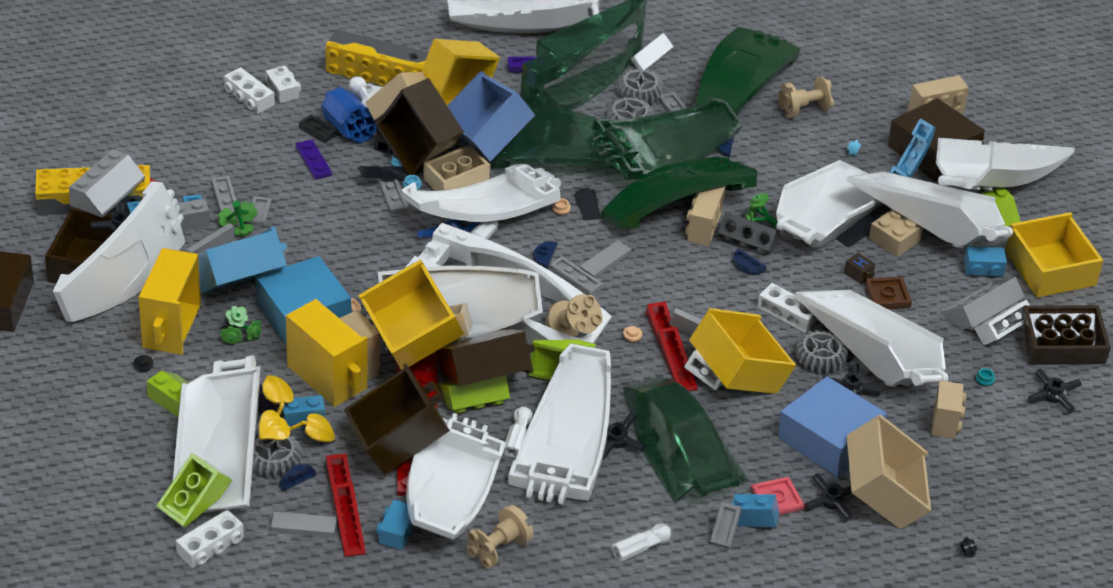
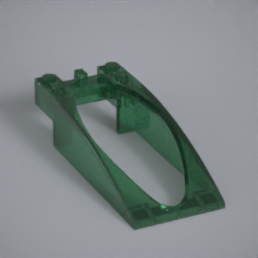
(569, 46)

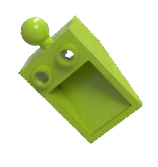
(547, 355)

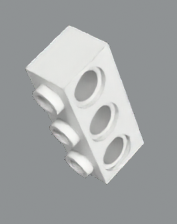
(249, 90)
(786, 307)
(210, 539)

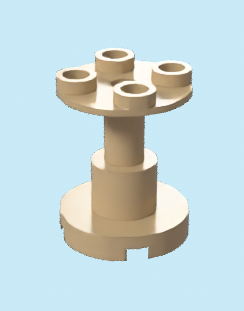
(793, 99)
(575, 316)
(510, 527)

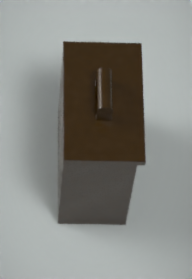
(947, 124)
(419, 126)
(74, 243)
(15, 286)
(485, 357)
(397, 419)

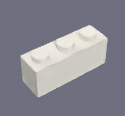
(1002, 323)

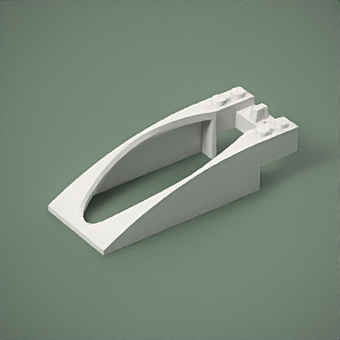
(482, 252)

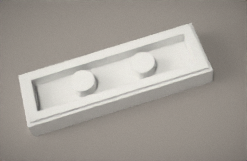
(652, 52)

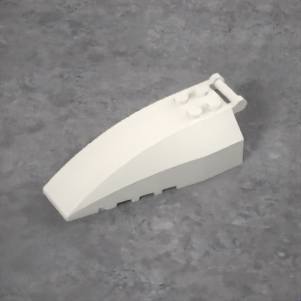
(520, 15)
(1003, 164)

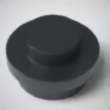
(143, 363)
(968, 547)

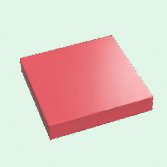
(786, 494)

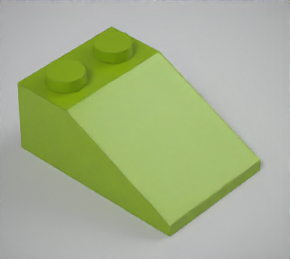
(193, 490)

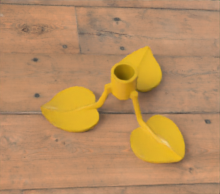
(276, 428)

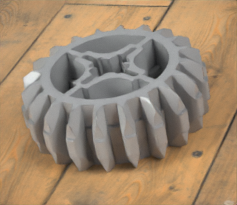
(640, 84)
(628, 108)
(821, 352)
(275, 456)

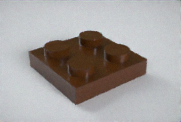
(888, 292)

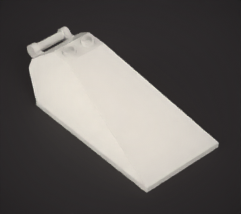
(823, 204)
(944, 211)
(879, 338)
(220, 426)

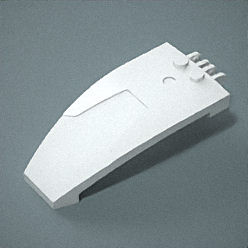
(498, 198)
(125, 259)
(493, 294)
(568, 429)
(452, 478)

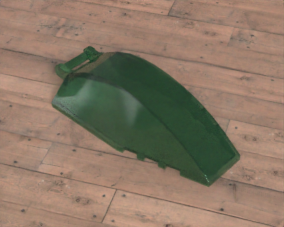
(680, 439)

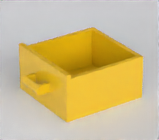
(455, 64)
(1053, 255)
(170, 301)
(411, 314)
(742, 351)
(326, 352)

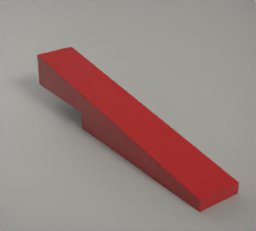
(670, 344)
(345, 505)

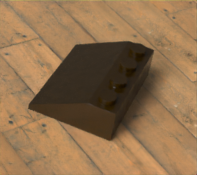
(1065, 334)

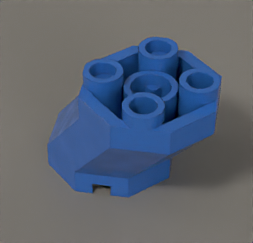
(348, 115)

